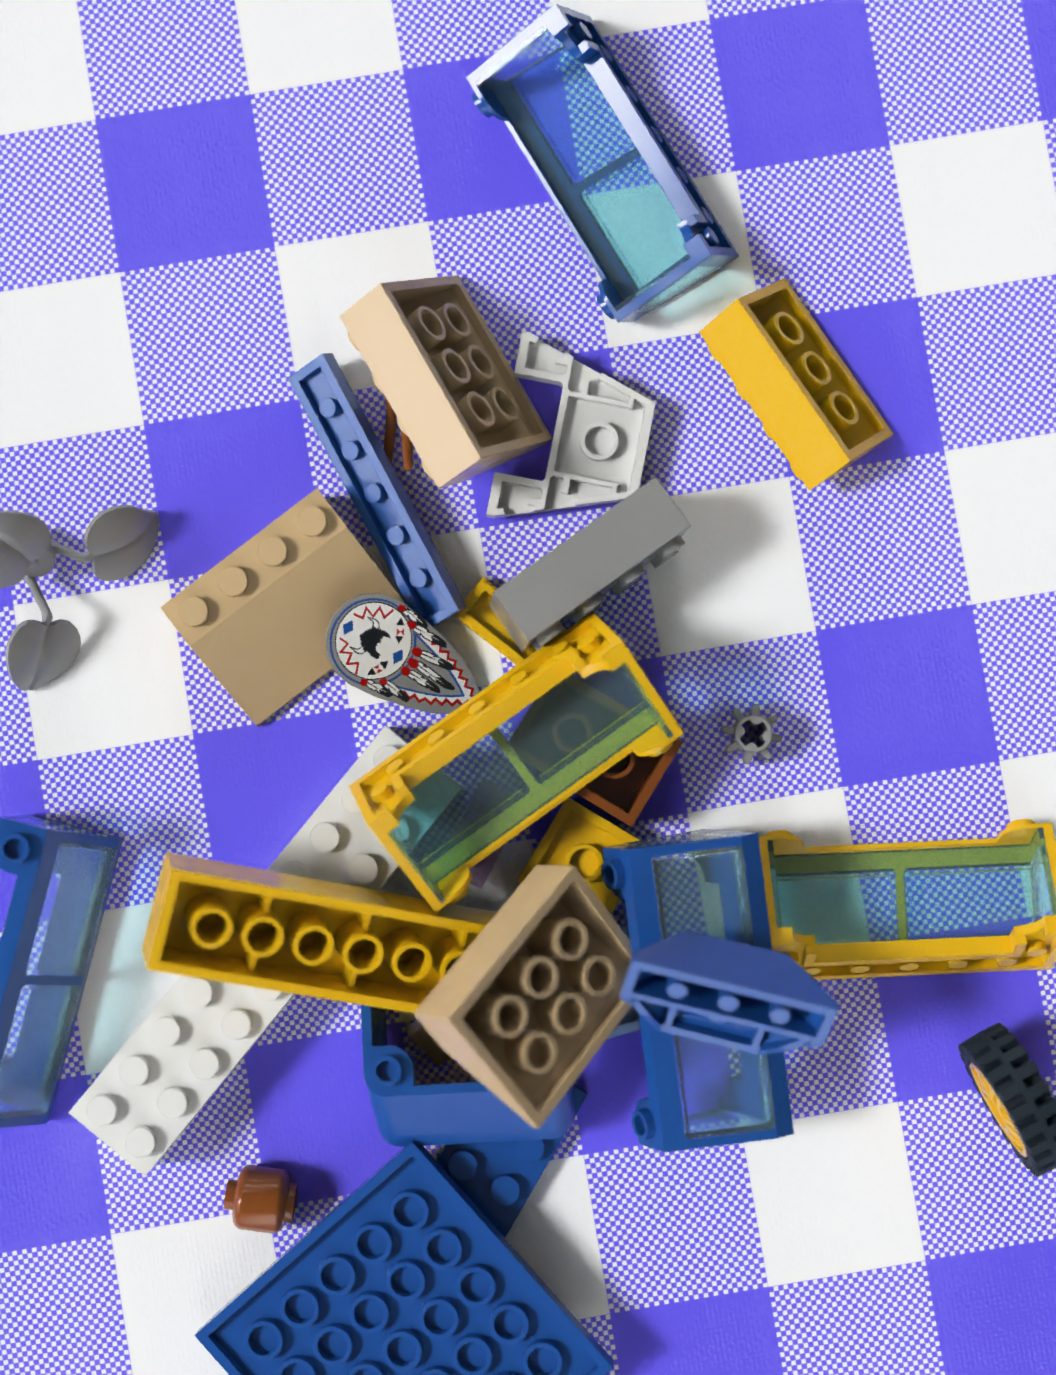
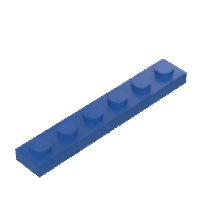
(376, 490)

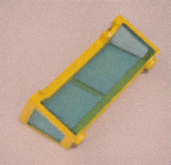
(512, 757)
(914, 904)

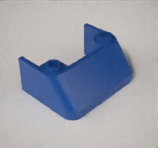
(440, 1111)

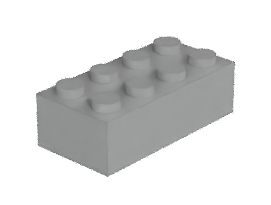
(589, 564)

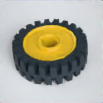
(1014, 1095)

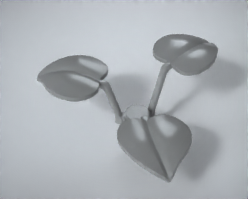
(116, 544)

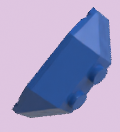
(728, 994)

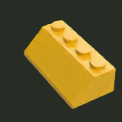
(795, 382)

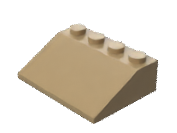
(444, 377)
(268, 605)
(534, 992)

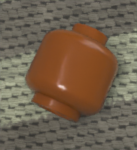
(261, 1199)

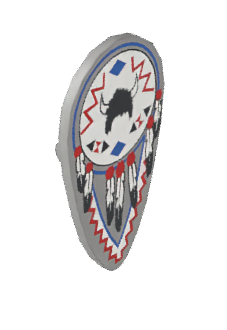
(396, 655)

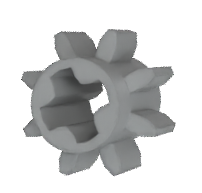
(763, 737)

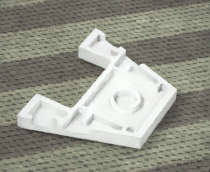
(595, 442)

